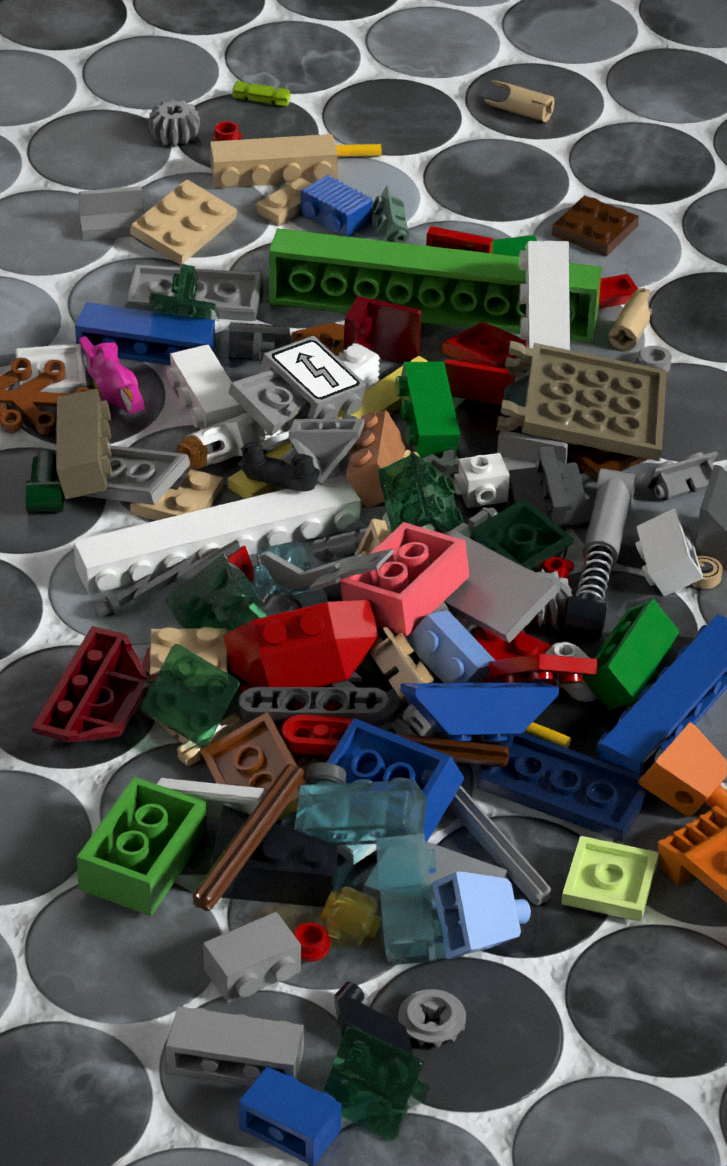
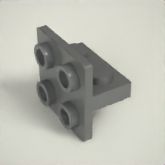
(552, 489)

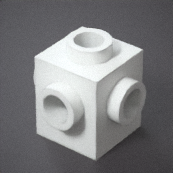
(482, 480)

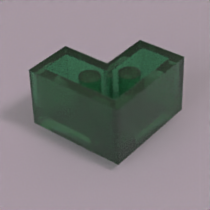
(217, 598)

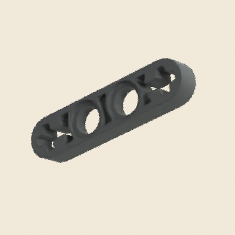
(315, 700)

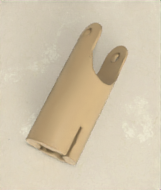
(525, 102)
(631, 321)

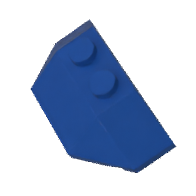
(480, 707)

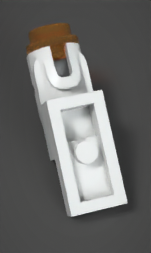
(226, 440)

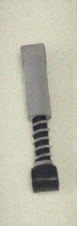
(601, 550)

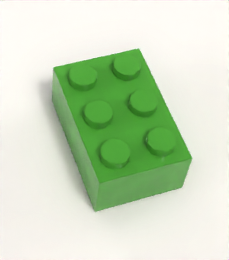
(142, 846)

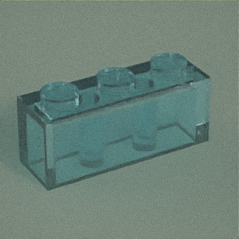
(361, 810)
(408, 899)

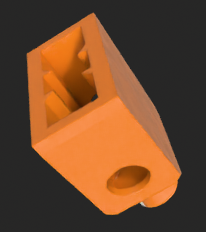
(688, 773)

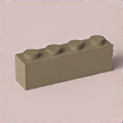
(83, 443)

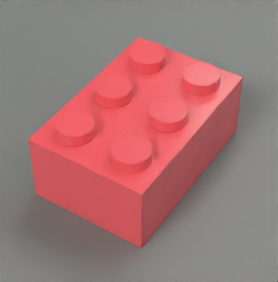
(412, 580)

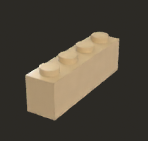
(273, 160)

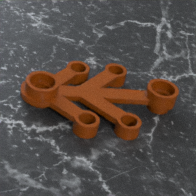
(28, 395)

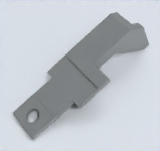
(292, 577)

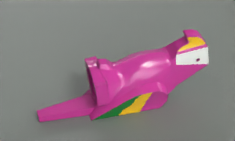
(110, 377)

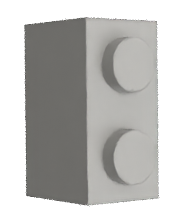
(252, 957)

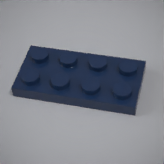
(567, 785)

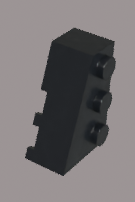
(283, 867)

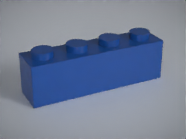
(143, 333)

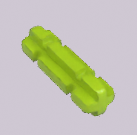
(261, 93)

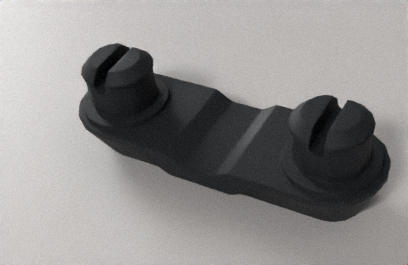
(298, 476)

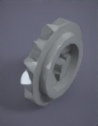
(433, 1004)

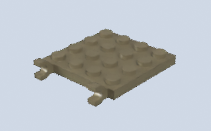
(588, 401)

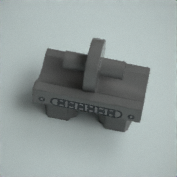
(256, 339)

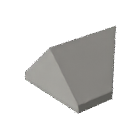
(325, 440)

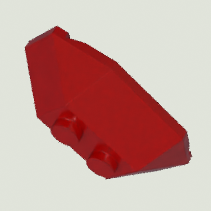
(303, 645)

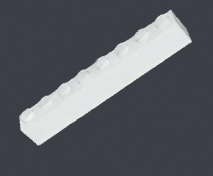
(256, 522)

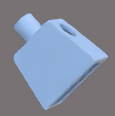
(477, 912)

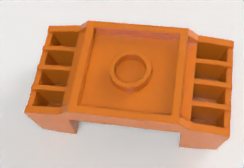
(698, 851)

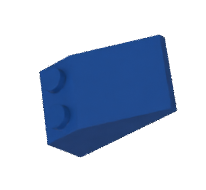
(382, 756)

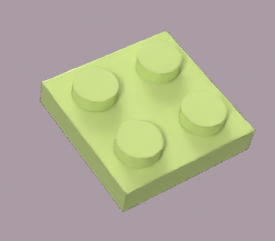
(610, 878)

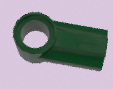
(44, 488)

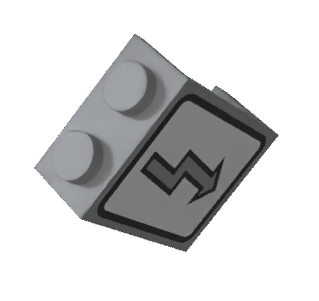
(317, 377)

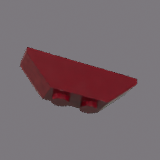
(95, 691)

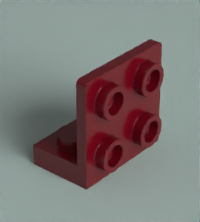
(384, 329)

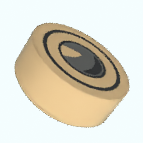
(711, 572)

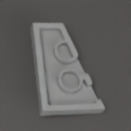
(268, 399)

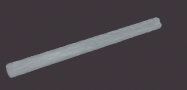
(493, 839)

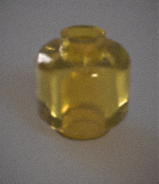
(350, 916)

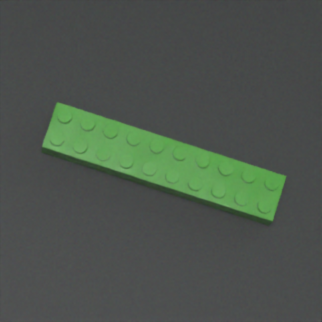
(442, 283)

